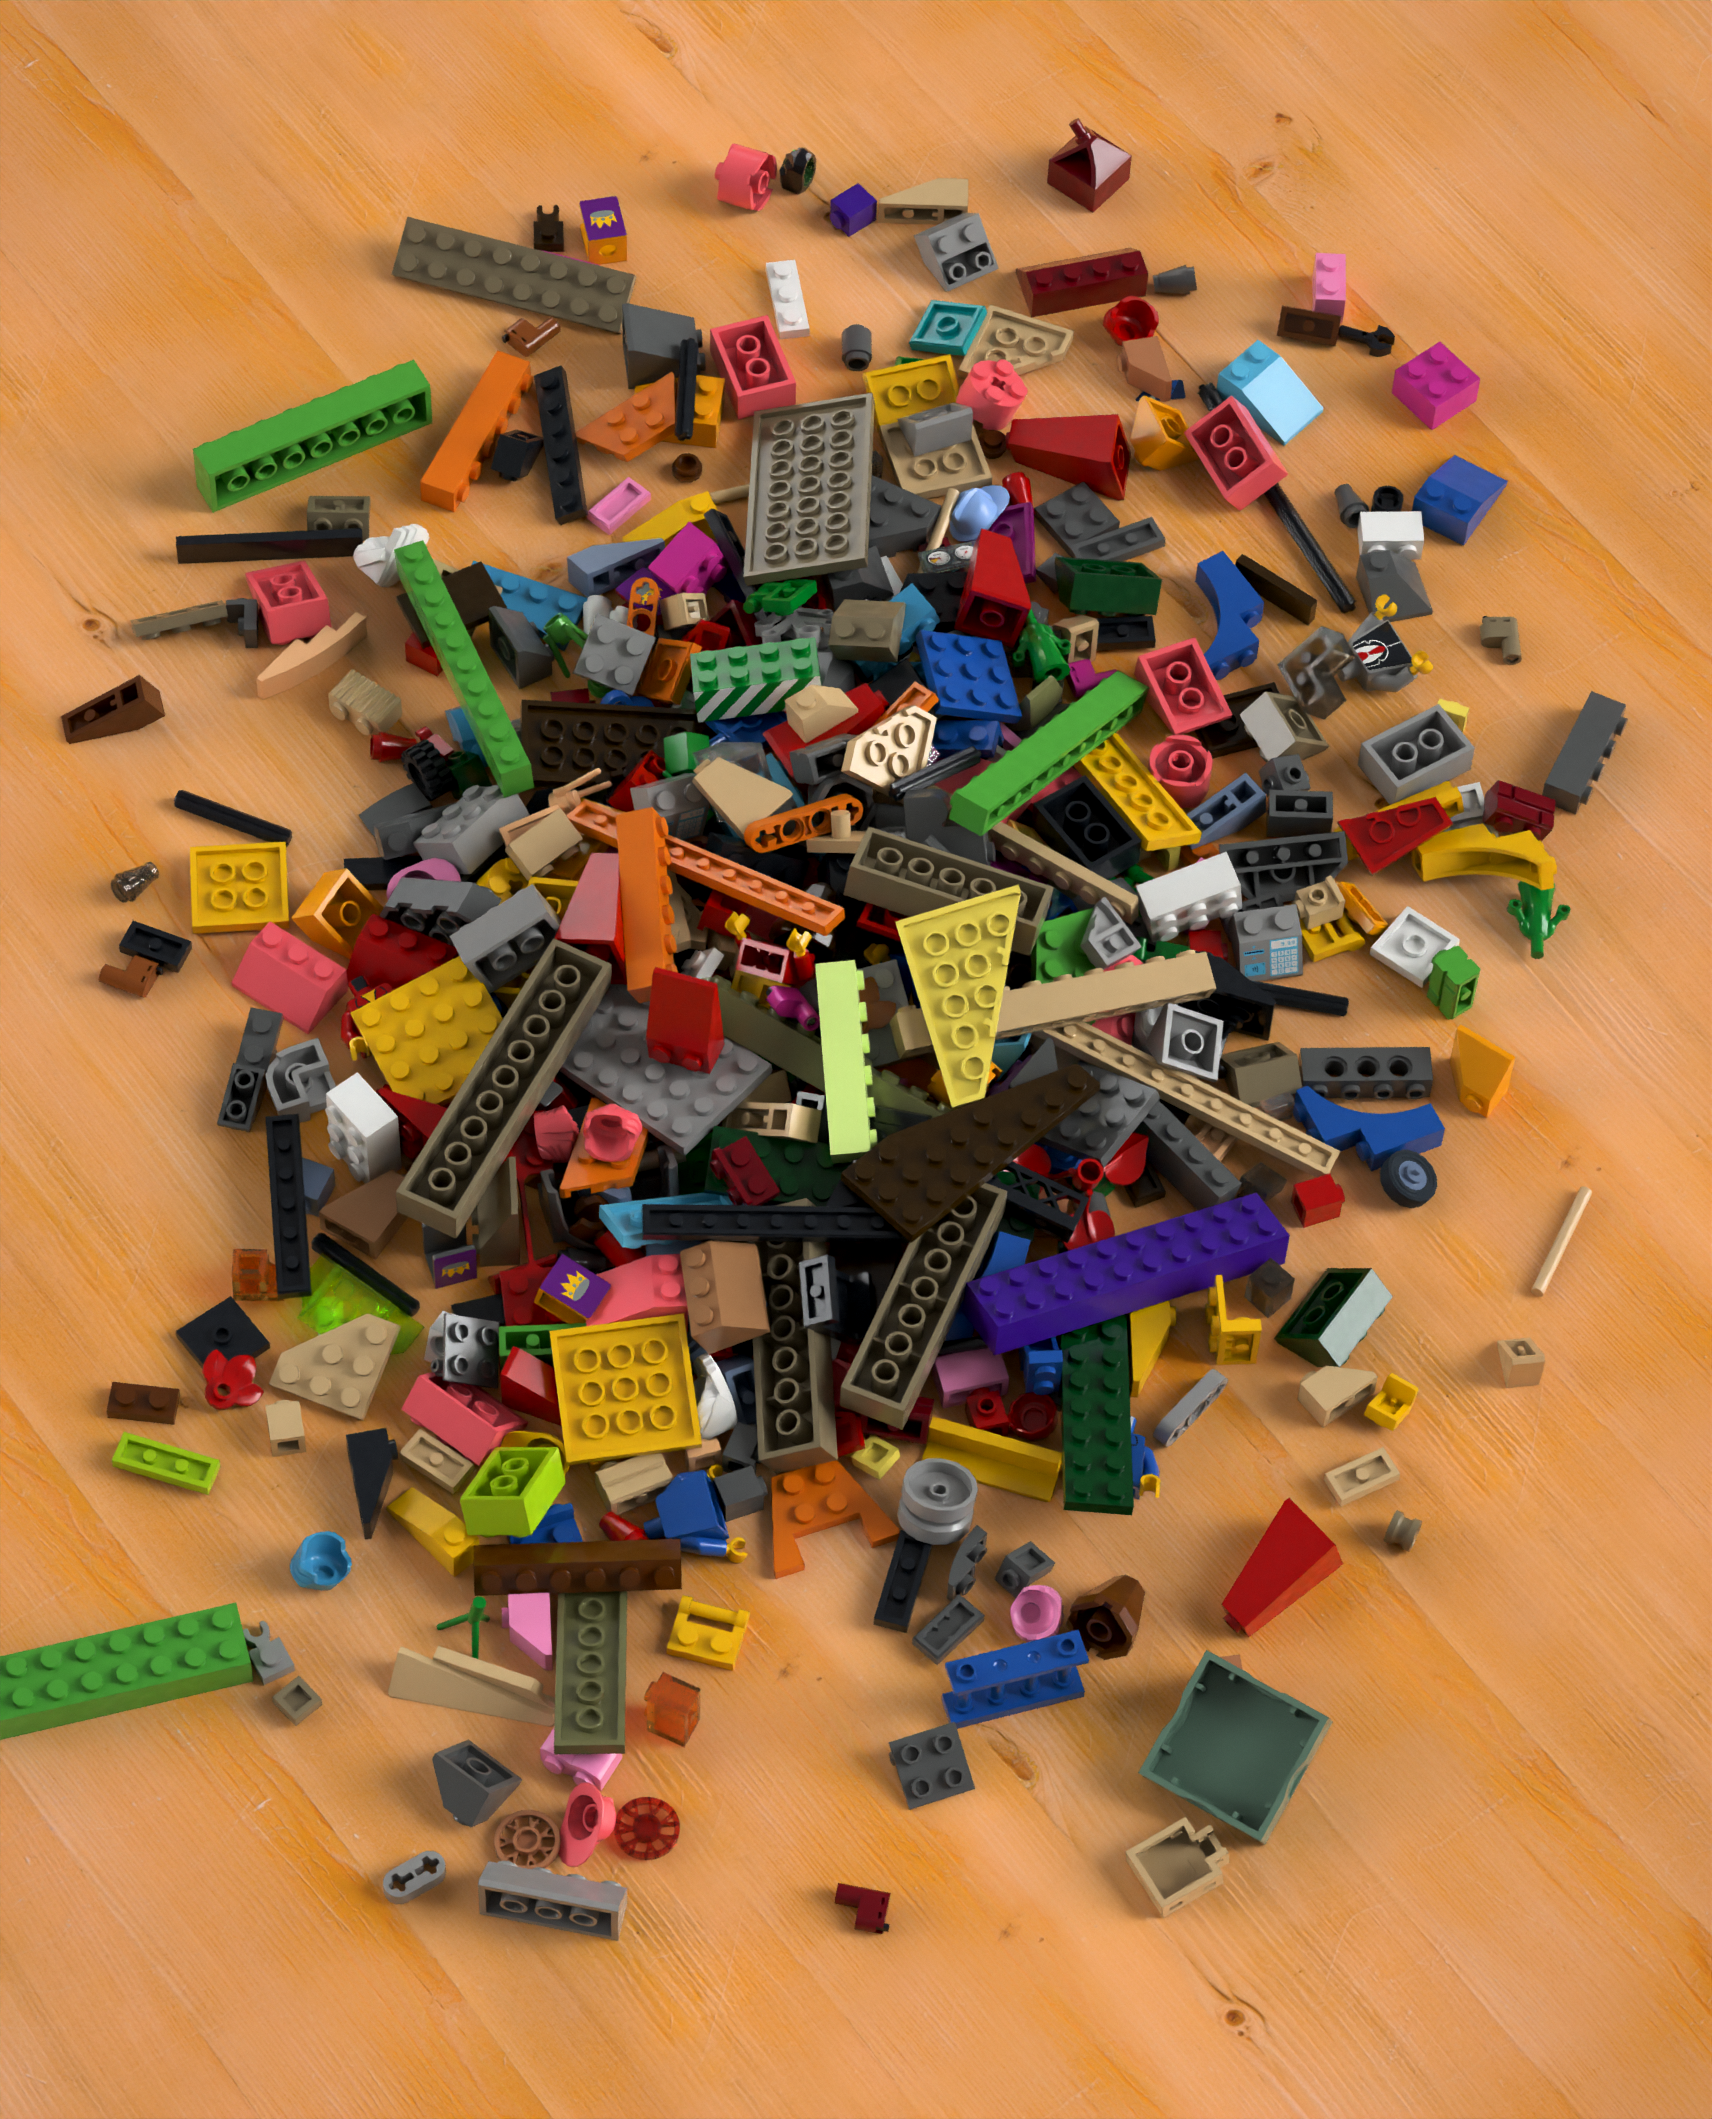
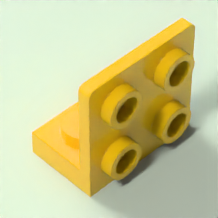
(1230, 1340)

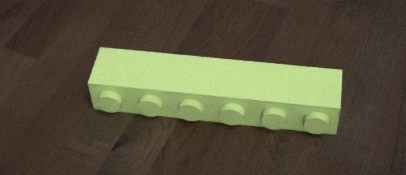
(844, 1060)

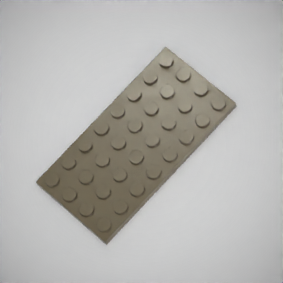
(809, 489)

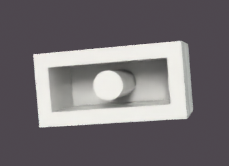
(1391, 531)

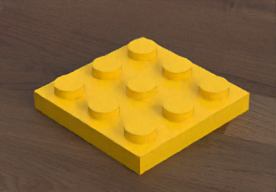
(239, 887)

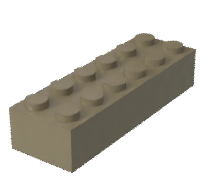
(921, 878)

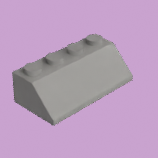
(552, 1899)

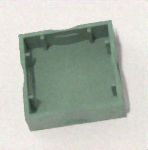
(1236, 1747)

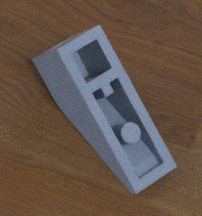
(609, 565)
(1228, 810)

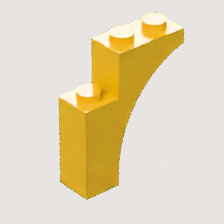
(1480, 852)

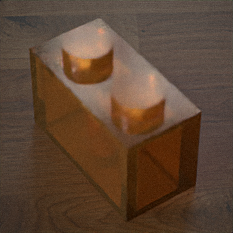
(672, 1709)

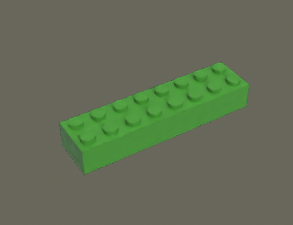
(312, 435)
(122, 1670)

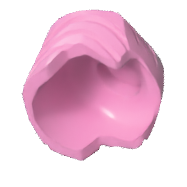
(1037, 1613)

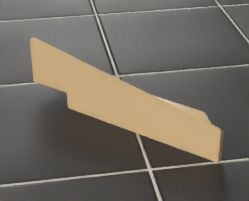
(470, 1686)

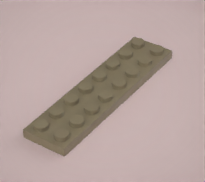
(513, 275)

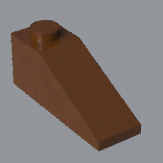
(115, 712)

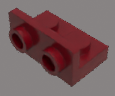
(744, 1174)

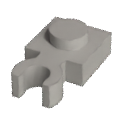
(268, 1657)

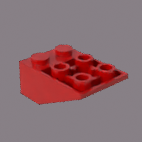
(415, 1118)

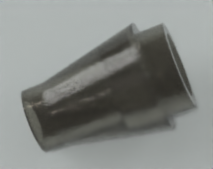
(131, 883)

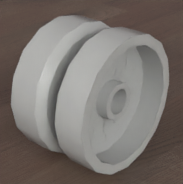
(937, 1501)

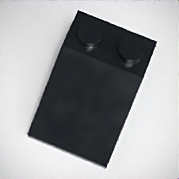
(1236, 996)

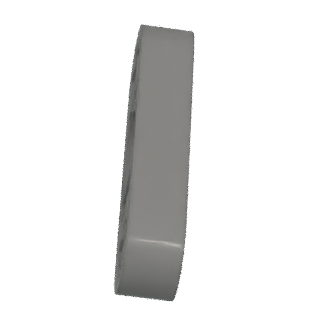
(1190, 1407)

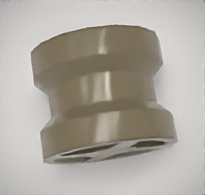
(1403, 1531)

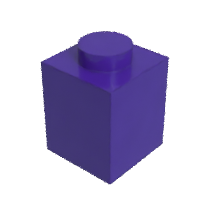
(853, 210)

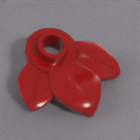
(234, 1377)

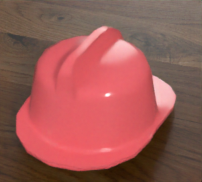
(586, 1823)

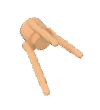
(568, 799)

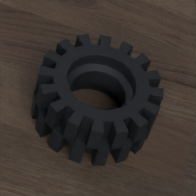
(427, 769)

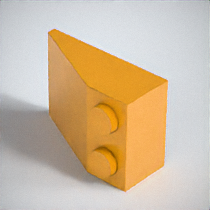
(707, 411)

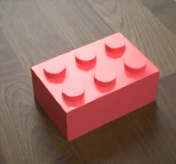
(752, 366)
(1235, 453)

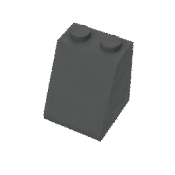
(653, 343)

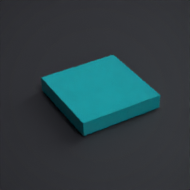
(948, 327)

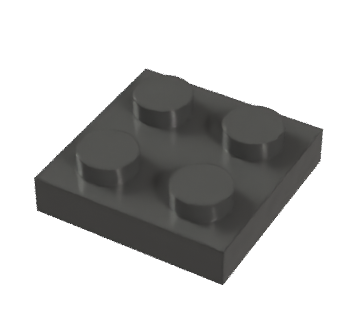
(1075, 516)

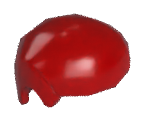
(1033, 1416)

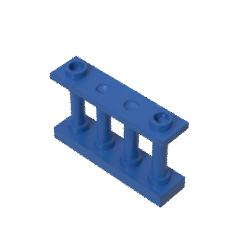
(1015, 1679)

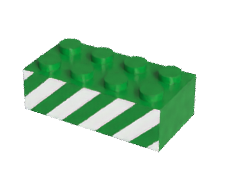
(752, 678)

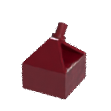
(1088, 168)

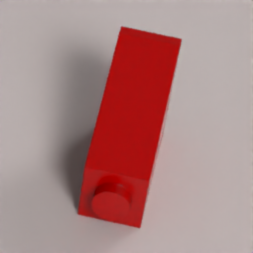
(530, 1386)

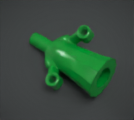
(1044, 650)
(1535, 915)

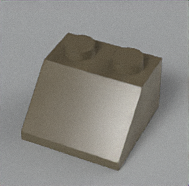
(867, 630)
(1282, 727)
(1261, 1072)

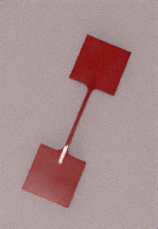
(522, 1285)

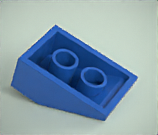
(1457, 498)

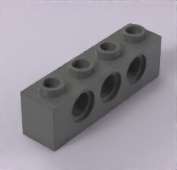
(1377, 1062)

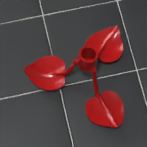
(1121, 1170)

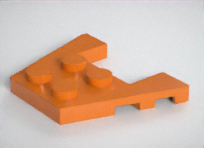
(817, 1500)

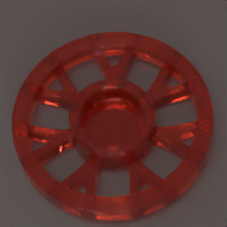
(647, 1828)

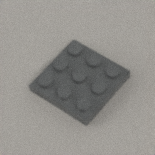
(1105, 1119)

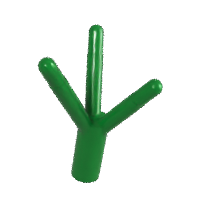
(473, 1617)

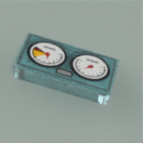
(947, 559)

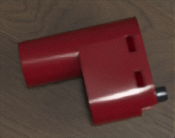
(871, 1906)

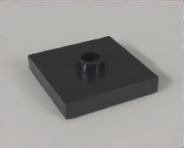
(224, 1329)

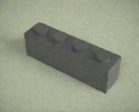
(1584, 752)
(1186, 1160)

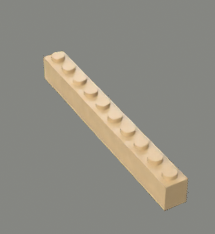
(1077, 999)

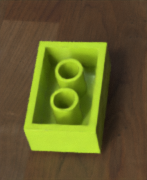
(512, 1491)

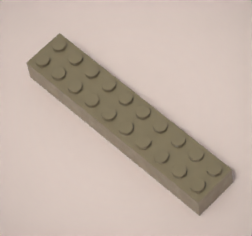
(503, 1088)

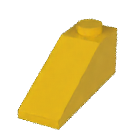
(674, 518)
(1146, 1339)
(435, 1530)

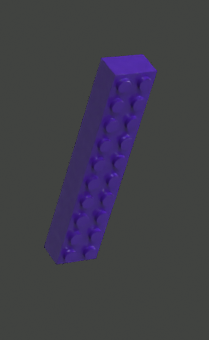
(1124, 1273)

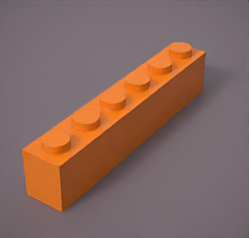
(476, 431)
(645, 898)

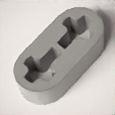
(414, 1877)

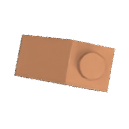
(1146, 367)

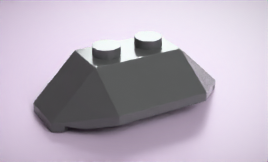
(1286, 863)

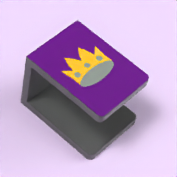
(448, 1257)

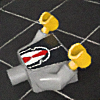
(1381, 655)

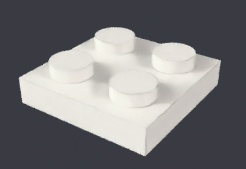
(1411, 945)

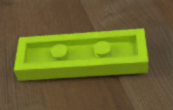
(166, 1463)

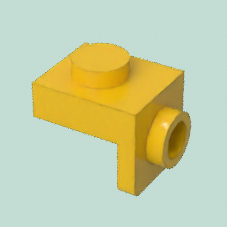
(1392, 1402)

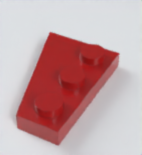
(1393, 833)

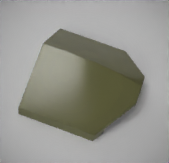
(1037, 704)

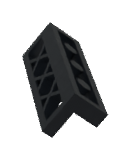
(1037, 1212)

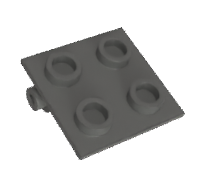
(469, 1351)
(931, 1765)

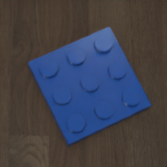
(968, 676)

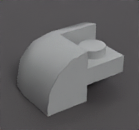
(300, 1079)

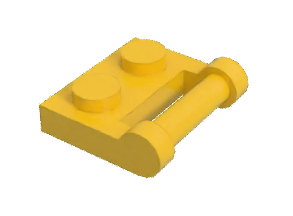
(1324, 942)
(703, 1642)

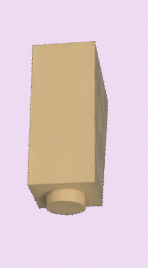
(738, 793)

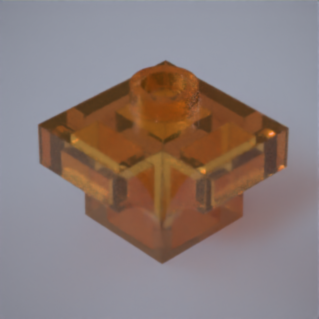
(253, 1276)

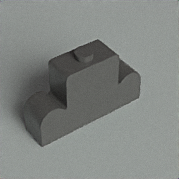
(927, 814)

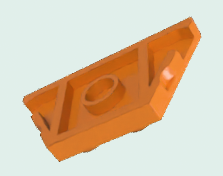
(635, 422)
(598, 1175)

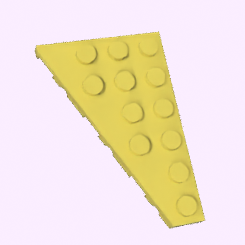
(960, 976)

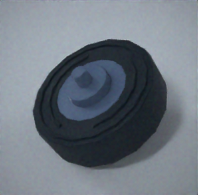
(1408, 1178)

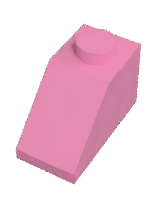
(530, 1625)

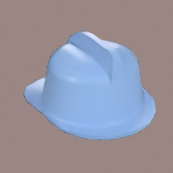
(977, 510)

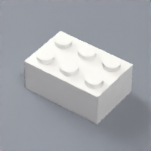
(1189, 897)
(362, 1129)

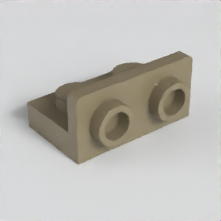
(339, 513)

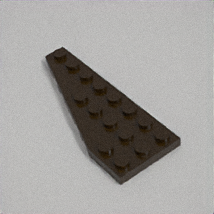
(577, 738)
(939, 1163)

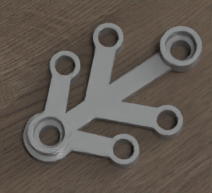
(804, 621)

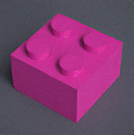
(1435, 385)
(690, 562)

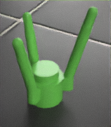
(562, 630)

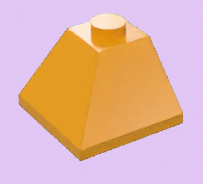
(1160, 436)
(1479, 1071)

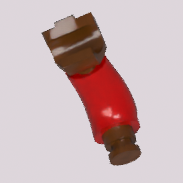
(592, 1226)

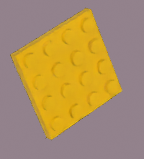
(430, 1031)
(625, 1389)

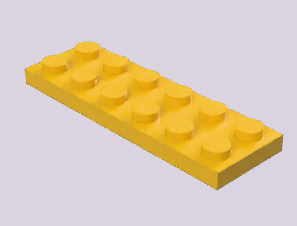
(1137, 796)

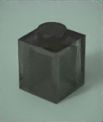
(1269, 1287)

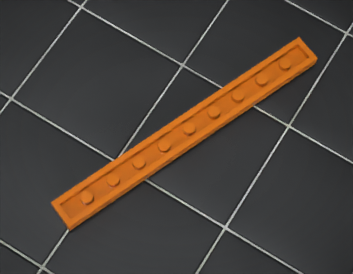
(722, 874)

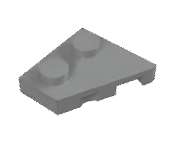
(1107, 937)

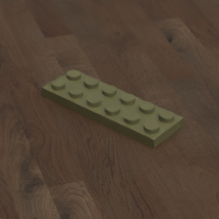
(591, 1673)

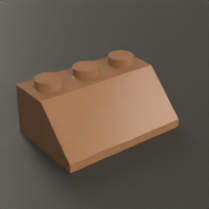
(724, 1293)

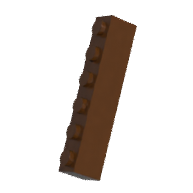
(577, 1567)

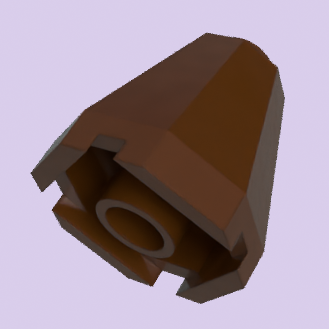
(1109, 1616)

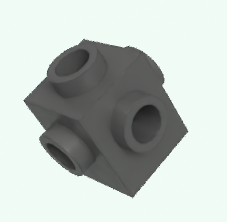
(1284, 774)

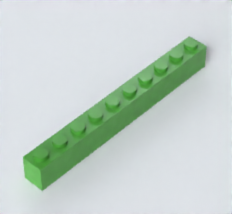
(464, 669)
(1047, 753)

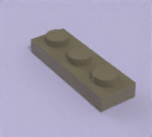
(179, 620)

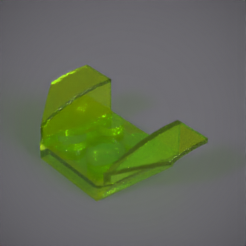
(343, 1297)

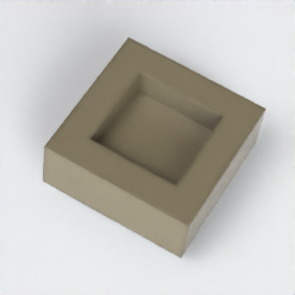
(297, 1700)

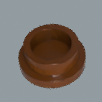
(992, 443)
(687, 468)

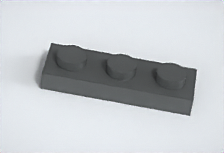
(1121, 543)

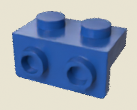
(957, 735)

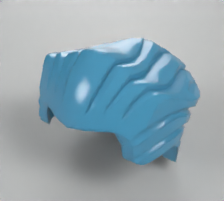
(321, 1561)

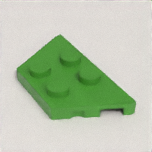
(1059, 949)

